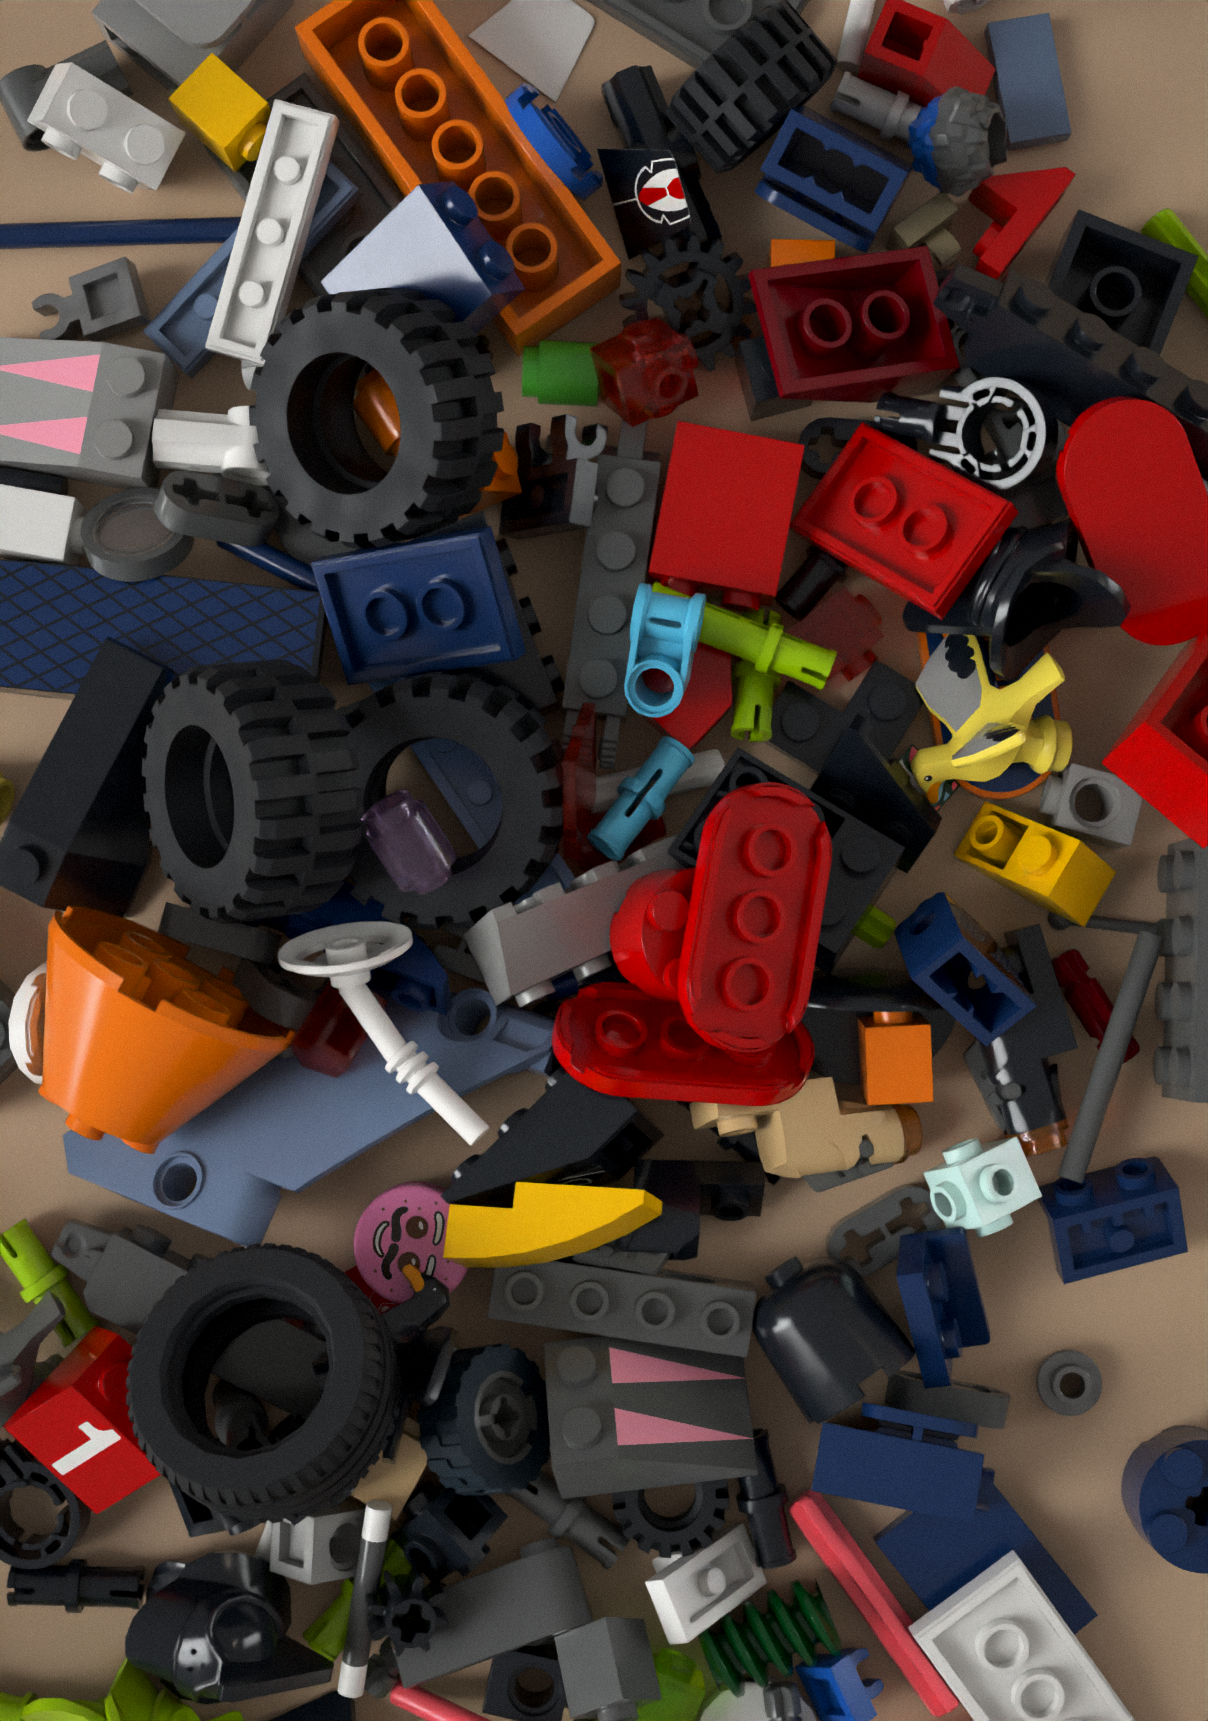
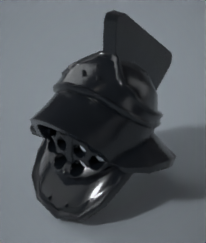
(1026, 597)
(221, 1630)

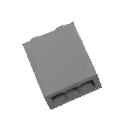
(178, 35)

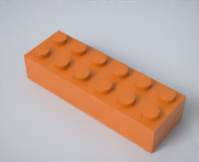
(441, 120)

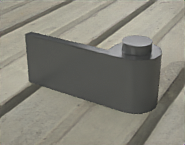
(502, 1612)

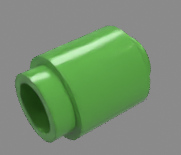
(560, 373)

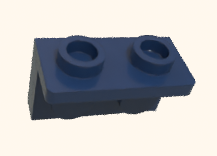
(1114, 1219)
(940, 1300)

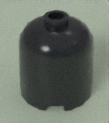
(826, 1334)

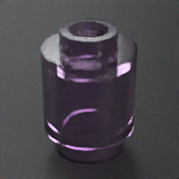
(409, 842)

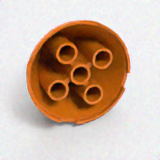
(140, 1030)

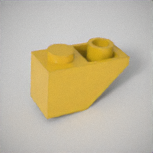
(1036, 863)

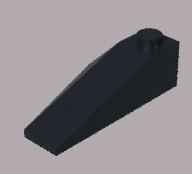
(83, 814)

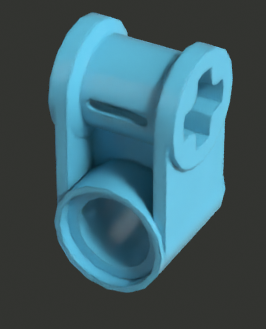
(663, 637)

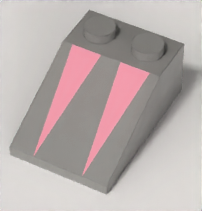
(82, 409)

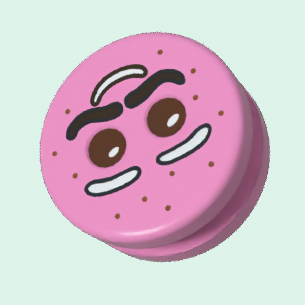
(402, 1229)

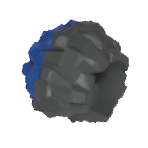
(958, 140)

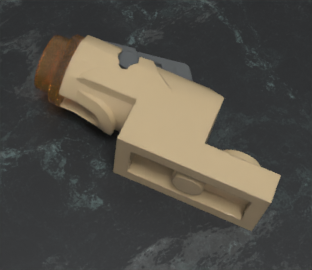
(819, 1135)

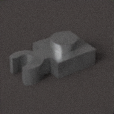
(101, 303)

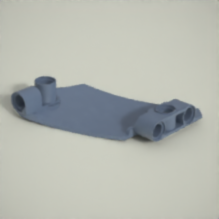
(300, 1125)

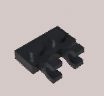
(555, 483)

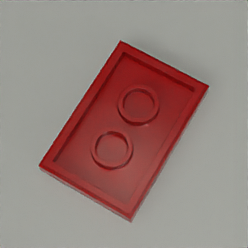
(903, 520)

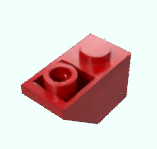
(921, 55)
(704, 700)

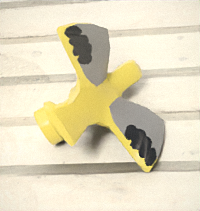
(986, 723)

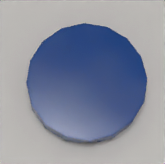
(554, 141)

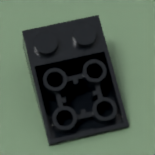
(860, 855)
(557, 1138)

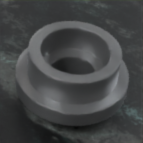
(1053, 1370)

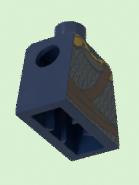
(942, 949)

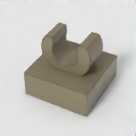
(930, 228)

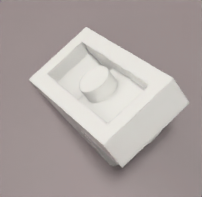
(706, 1585)

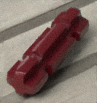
(1087, 997)

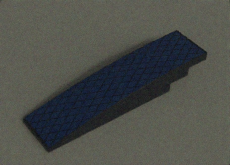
(63, 613)

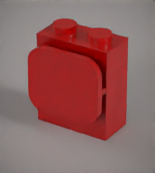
(725, 515)

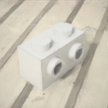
(105, 126)

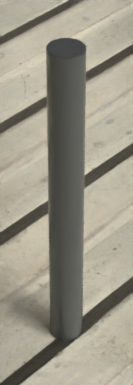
(1110, 1056)

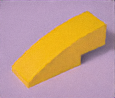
(545, 1224)

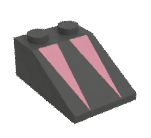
(644, 1416)

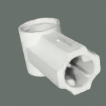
(208, 444)

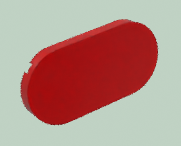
(1140, 514)
(754, 917)
(651, 1052)

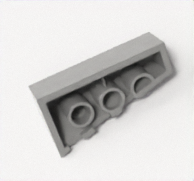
(558, 929)

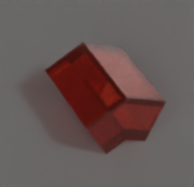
(330, 1034)

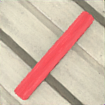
(871, 1598)

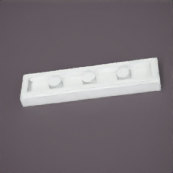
(272, 230)

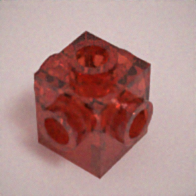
(645, 371)

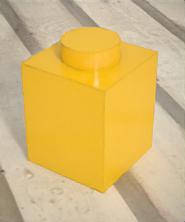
(222, 112)

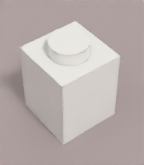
(40, 526)

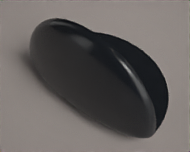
(858, 992)

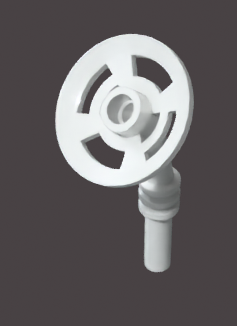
(348, 964)

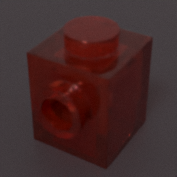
(847, 627)

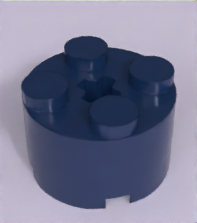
(1156, 1491)

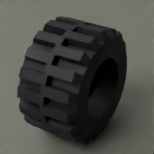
(751, 86)

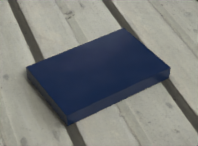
(419, 606)
(946, 1554)

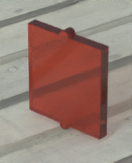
(579, 780)

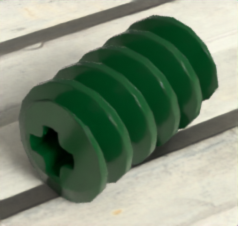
(770, 1638)

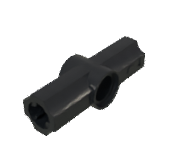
(642, 123)

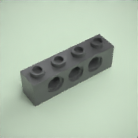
(628, 1304)

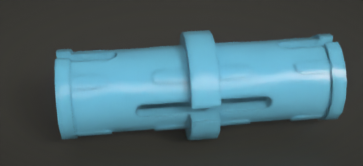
(666, 767)

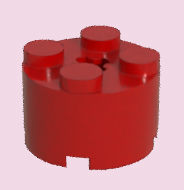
(651, 930)

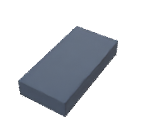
(1028, 81)

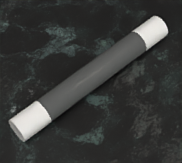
(366, 1581)

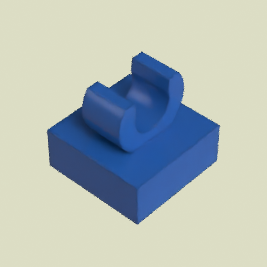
(837, 1688)

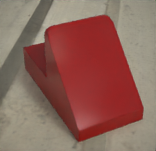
(1018, 208)

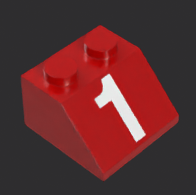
(82, 1423)

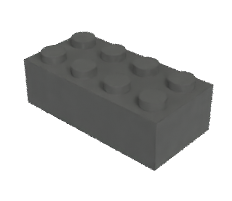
(1183, 997)

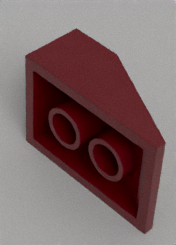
(855, 326)

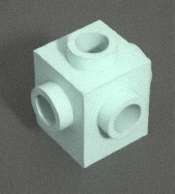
(981, 1185)

